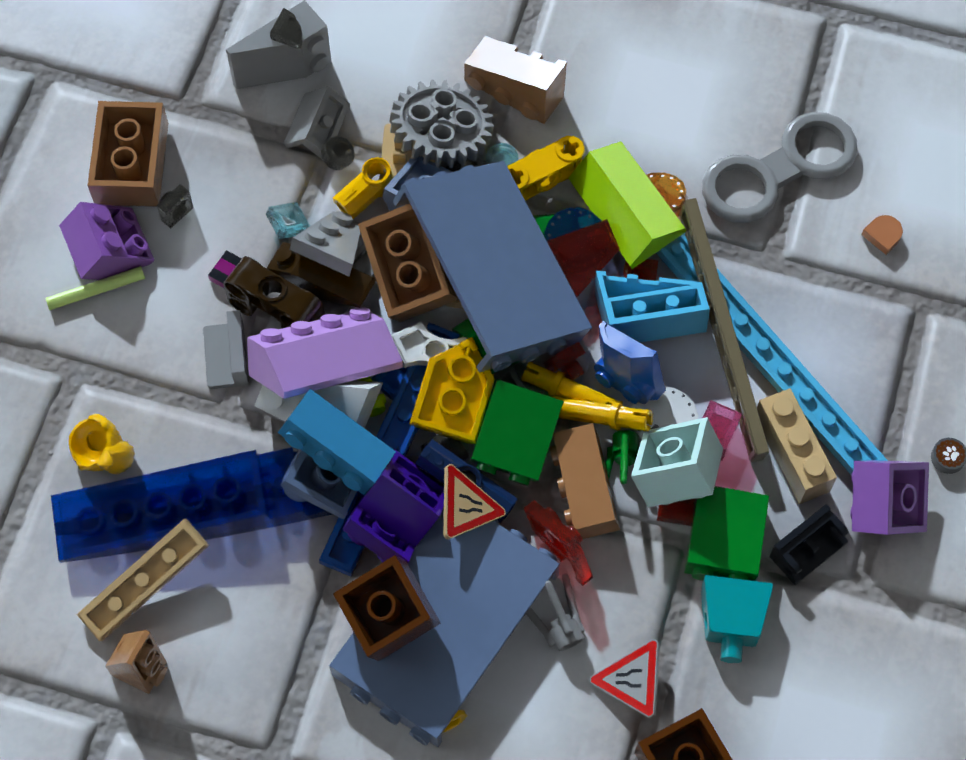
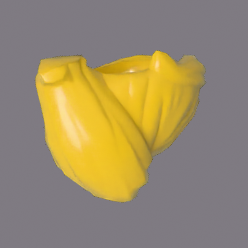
(99, 447)

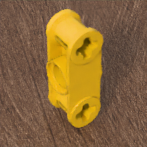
(547, 166)

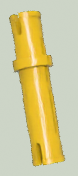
(561, 386)
(606, 414)

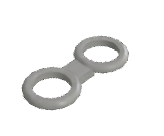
(779, 167)

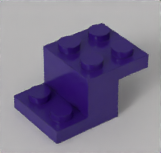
(396, 510)

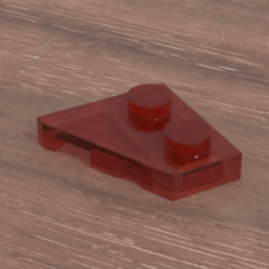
(583, 253)
(561, 540)

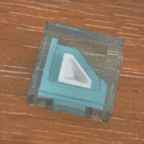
(287, 219)

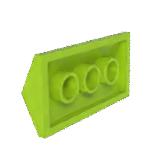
(625, 196)

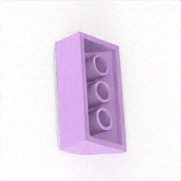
(322, 352)

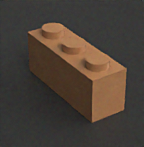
(584, 481)

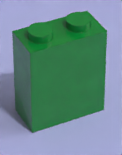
(516, 432)
(727, 535)

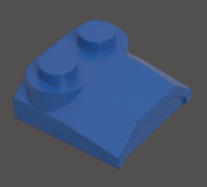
(628, 366)

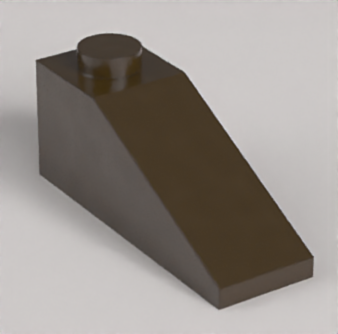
(321, 280)

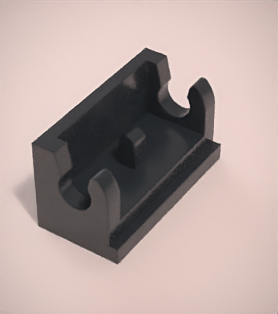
(809, 544)

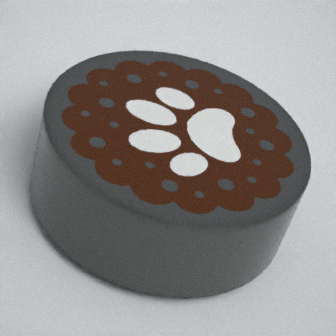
(949, 455)

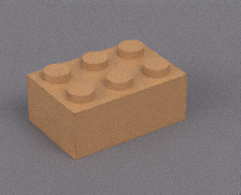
(128, 153)
(405, 265)

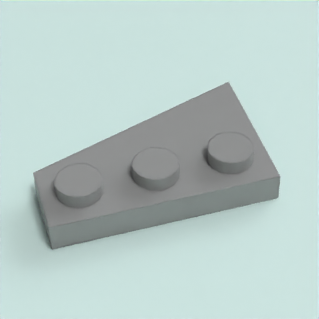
(330, 242)

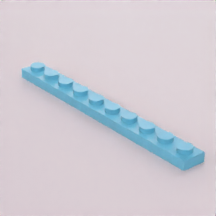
(782, 367)

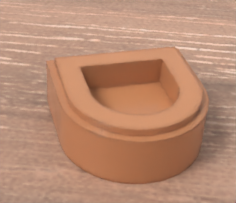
(883, 233)

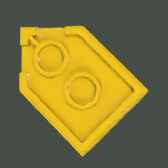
(454, 394)

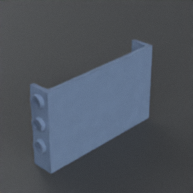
(497, 263)
(480, 594)

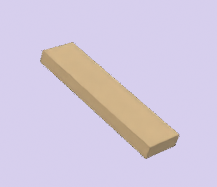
(143, 580)

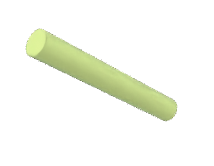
(95, 288)

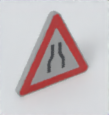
(633, 678)

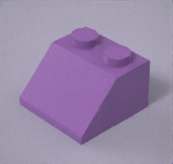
(890, 497)

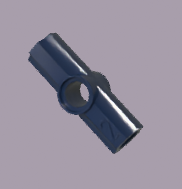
(436, 458)

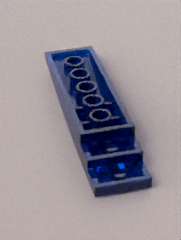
(214, 495)

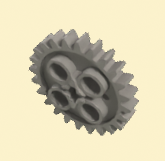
(441, 123)

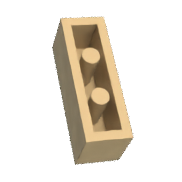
(795, 446)

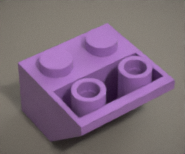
(105, 240)

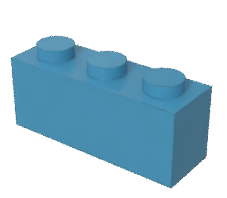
(336, 442)

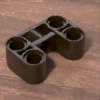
(251, 283)

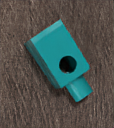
(734, 613)

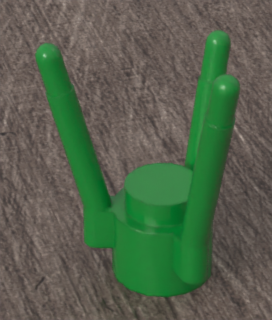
(624, 452)

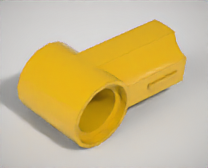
(362, 189)

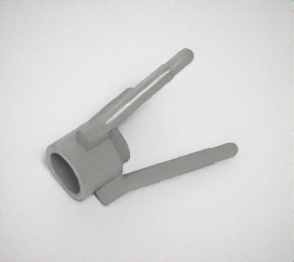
(565, 630)

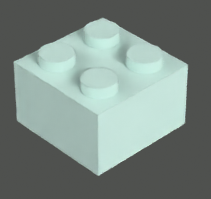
(677, 462)

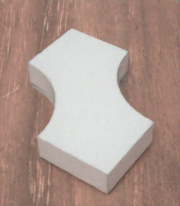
(418, 345)

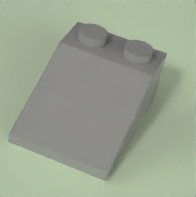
(264, 61)

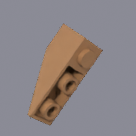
(138, 661)

